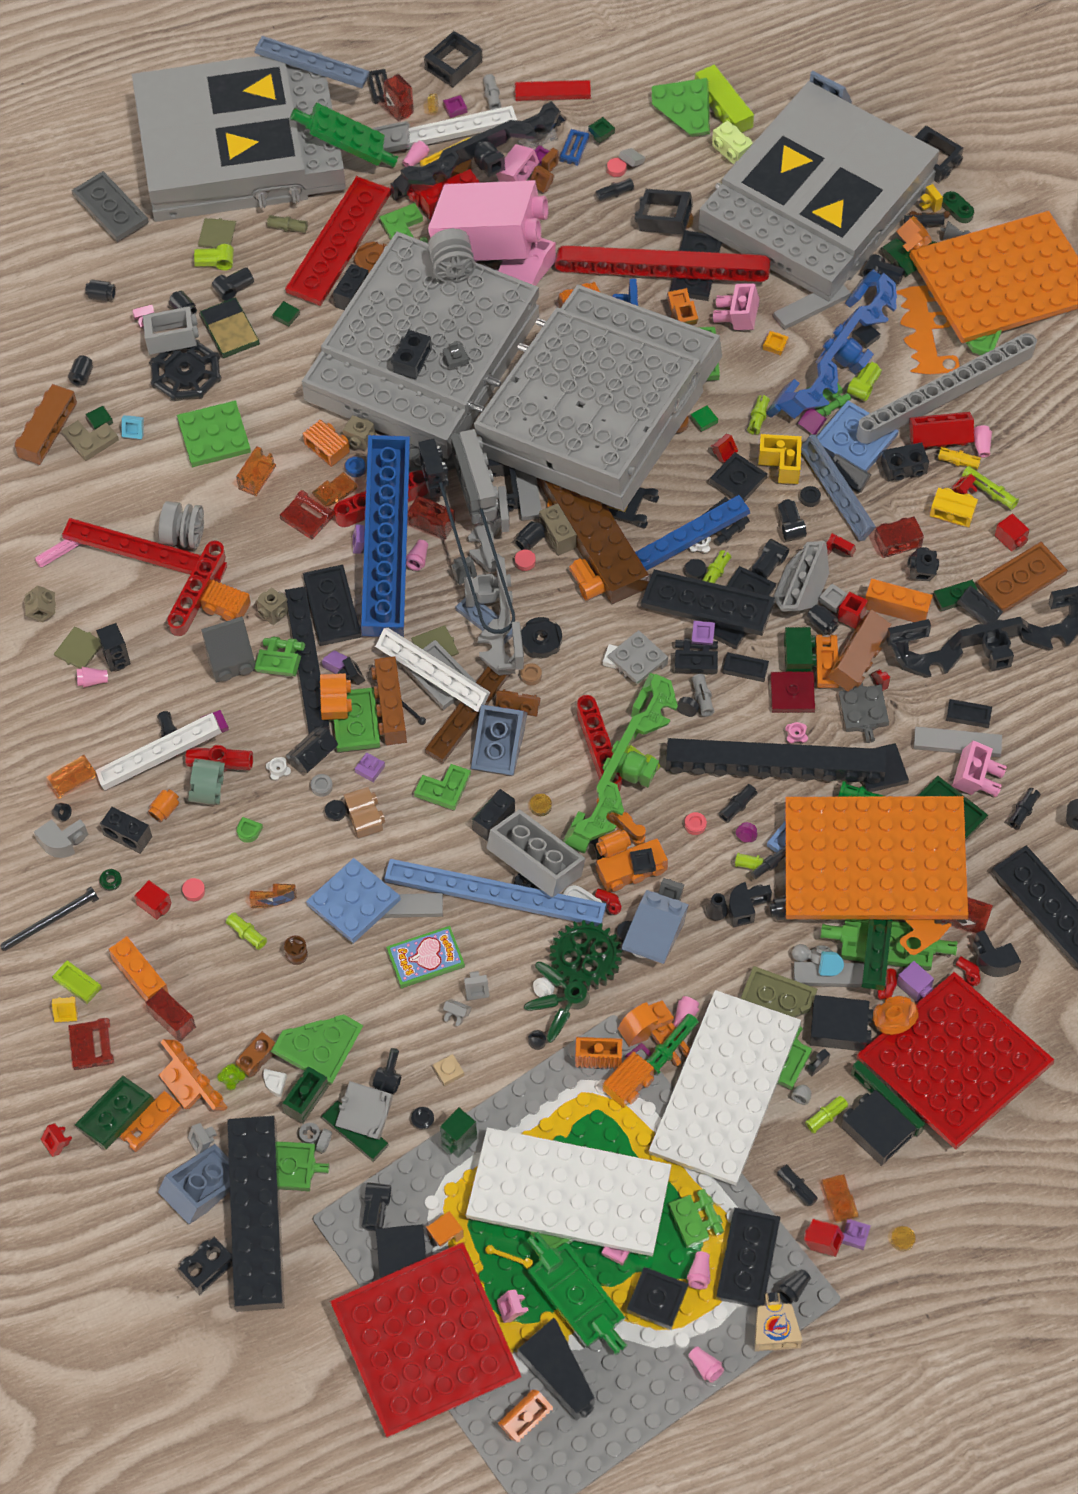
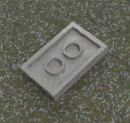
(440, 696)

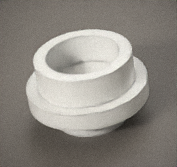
(543, 987)

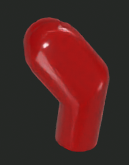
(612, 901)
(971, 971)
(891, 983)

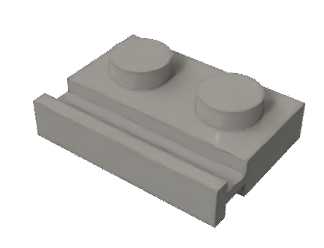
(396, 136)

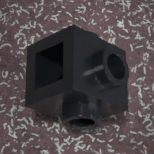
(923, 564)

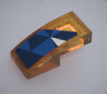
(279, 895)

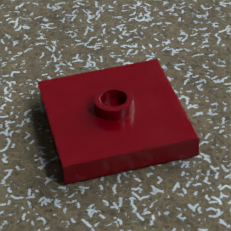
(792, 692)

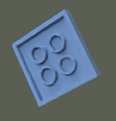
(841, 439)
(353, 900)

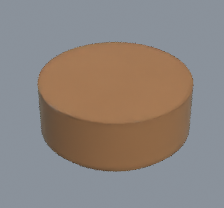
(531, 674)

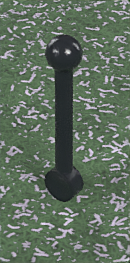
(421, 720)

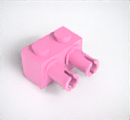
(743, 307)
(973, 767)

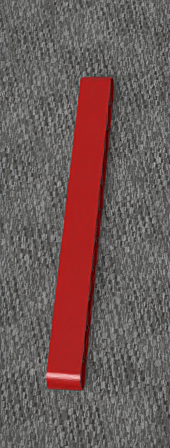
(663, 263)

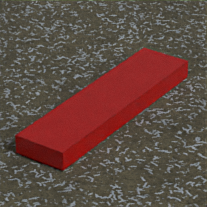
(552, 90)

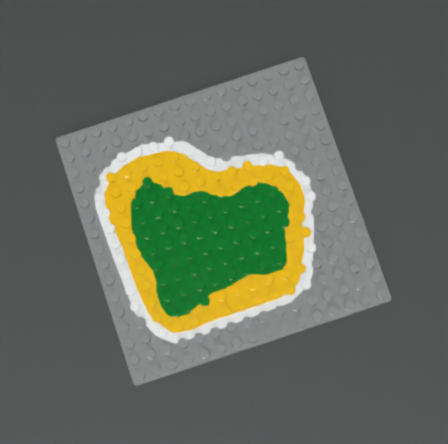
(653, 1377)

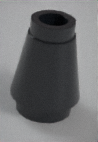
(717, 907)
(793, 1287)

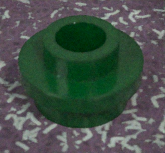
(110, 874)

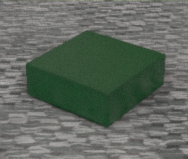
(286, 314)
(99, 417)

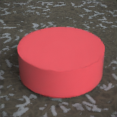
(616, 167)
(525, 560)
(695, 823)
(193, 889)

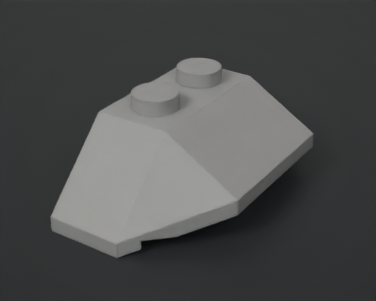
(803, 578)

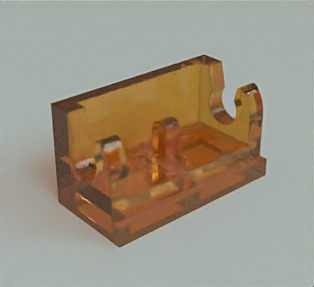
(255, 472)
(71, 776)

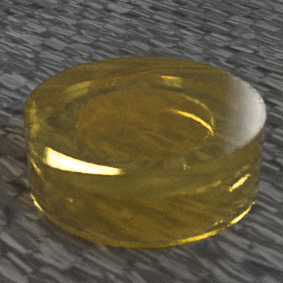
(433, 103)
(540, 805)
(903, 1238)

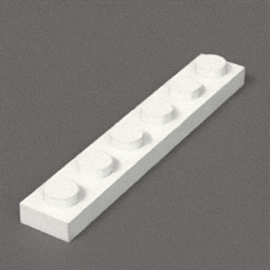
(460, 126)
(432, 669)
(158, 751)

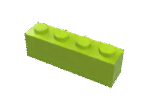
(725, 100)

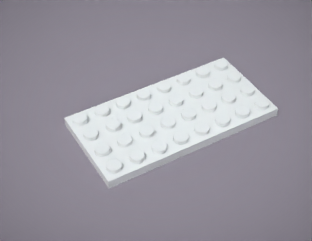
(725, 1087)
(569, 1191)

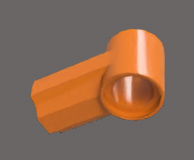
(589, 583)

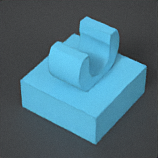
(132, 427)

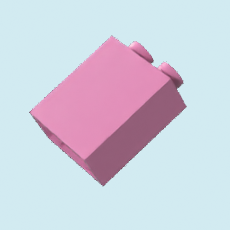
(495, 215)

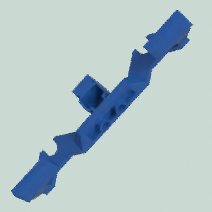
(845, 351)

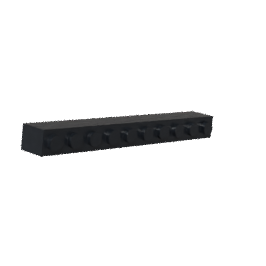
(775, 760)

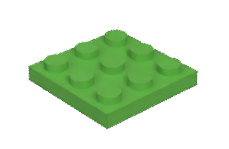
(213, 433)

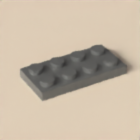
(110, 206)

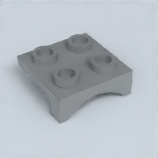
(638, 657)
(364, 1110)

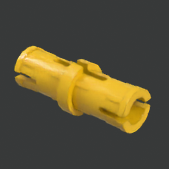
(959, 458)

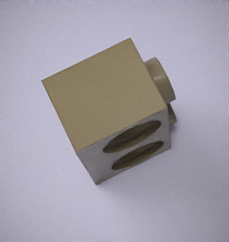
(558, 529)

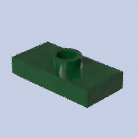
(948, 596)

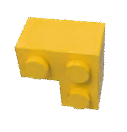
(782, 452)

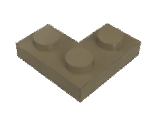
(90, 443)

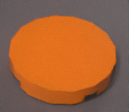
(895, 1015)

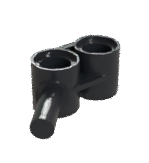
(386, 1078)

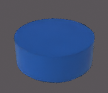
(355, 466)

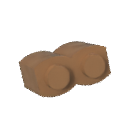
(363, 812)

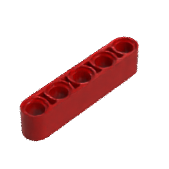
(350, 510)
(193, 597)
(595, 735)

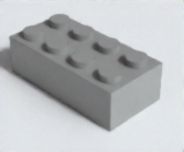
(535, 853)

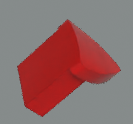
(841, 545)

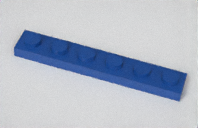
(693, 532)

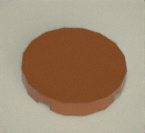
(368, 254)

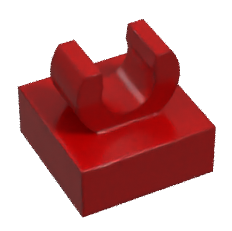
(724, 448)
(964, 484)
(54, 1139)

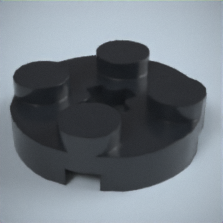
(543, 648)

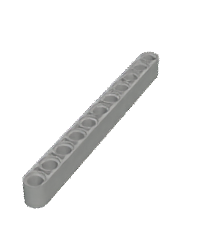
(946, 388)

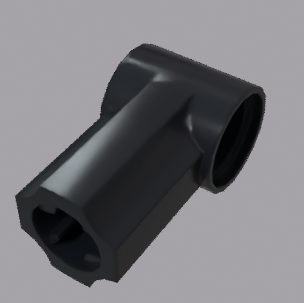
(881, 266)
(229, 285)
(792, 525)
(772, 555)
(376, 1199)

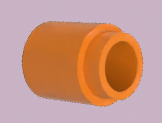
(163, 805)
(613, 843)

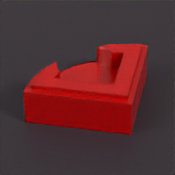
(881, 678)

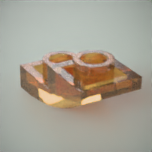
(336, 490)
(839, 1198)

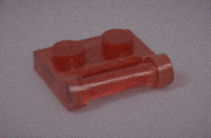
(304, 520)
(84, 1047)

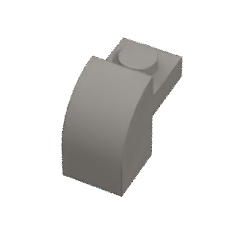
(58, 842)

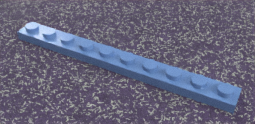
(494, 892)

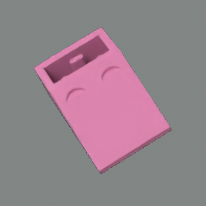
(531, 270)

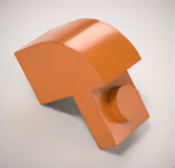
(914, 234)
(681, 307)
(643, 1020)

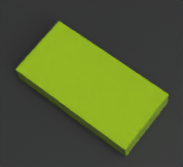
(77, 982)

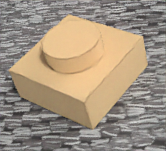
(448, 1070)

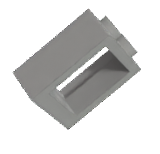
(171, 339)

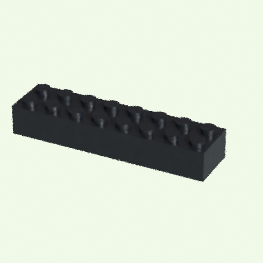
(255, 1214)

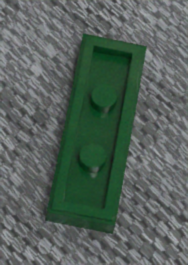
(369, 1146)

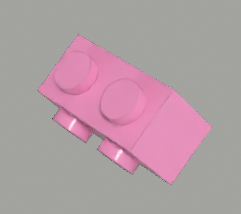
(518, 164)

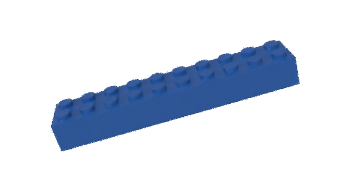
(385, 535)

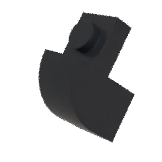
(743, 901)
(995, 961)

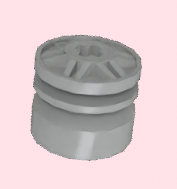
(451, 255)
(181, 524)

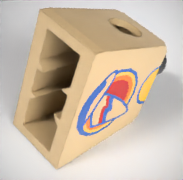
(776, 1326)

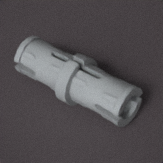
(492, 92)
(705, 705)

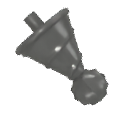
(952, 231)

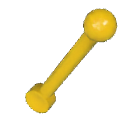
(527, 1263)

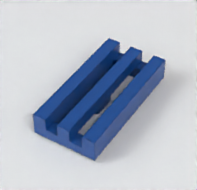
(570, 158)

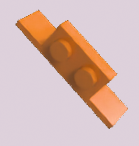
(186, 1080)

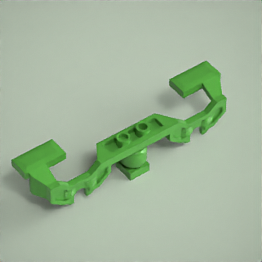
(630, 765)

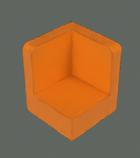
(445, 1229)

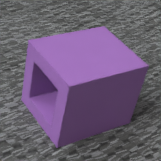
(915, 981)

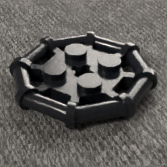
(185, 379)

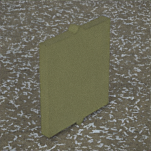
(216, 232)
(439, 634)
(78, 648)

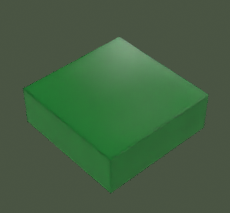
(704, 418)

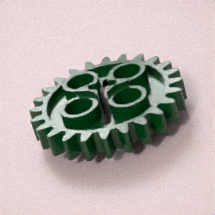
(567, 947)

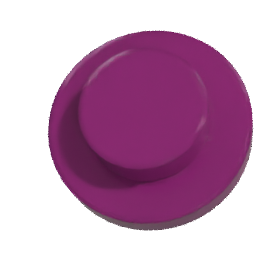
(747, 832)

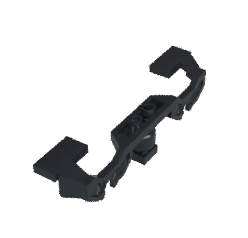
(481, 148)
(993, 637)

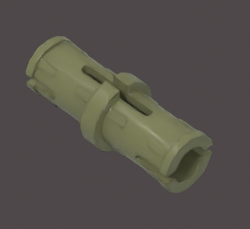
(287, 224)

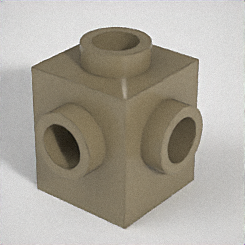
(357, 432)
(40, 604)
(272, 606)

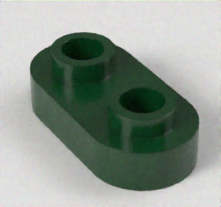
(955, 205)

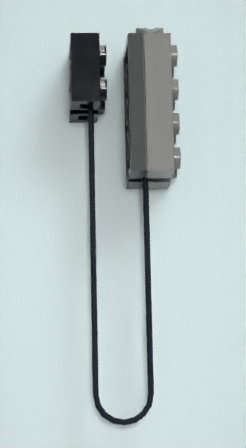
(477, 491)

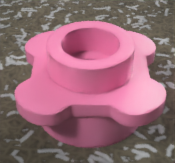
(796, 727)

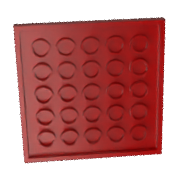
(956, 1061)
(425, 1339)

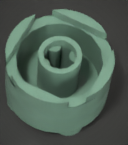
(206, 781)

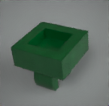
(601, 129)

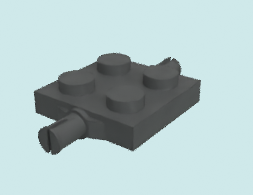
(864, 709)

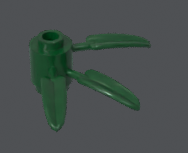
(576, 1002)

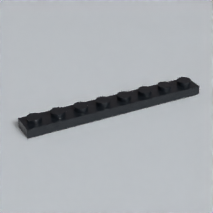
(308, 666)

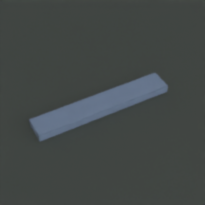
(311, 62)
(837, 488)

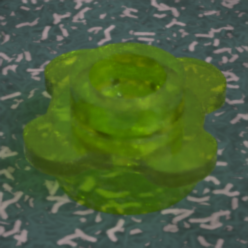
(231, 1083)

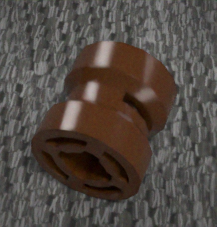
(295, 944)

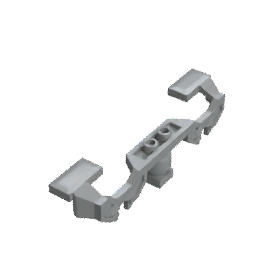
(489, 588)

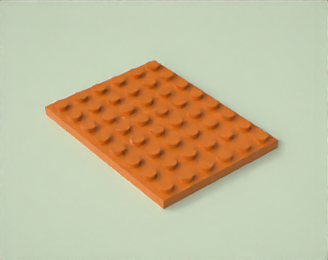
(1001, 275)
(876, 858)

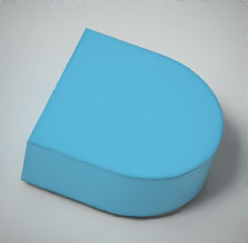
(830, 964)

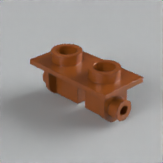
(522, 702)

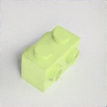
(730, 141)

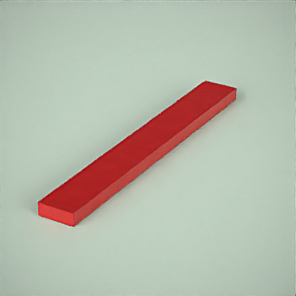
(134, 547)

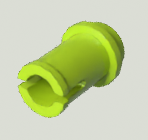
(748, 861)

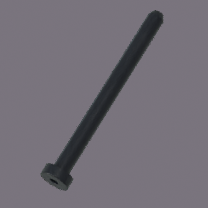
(36, 927)

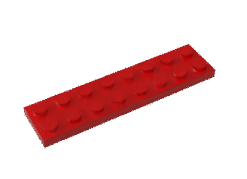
(338, 241)

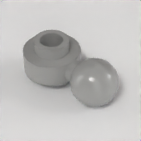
(802, 953)

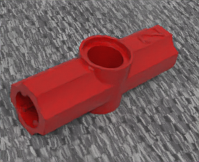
(232, 758)

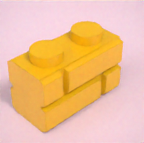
(954, 507)

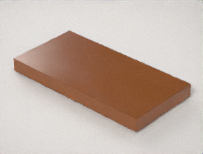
(1021, 577)

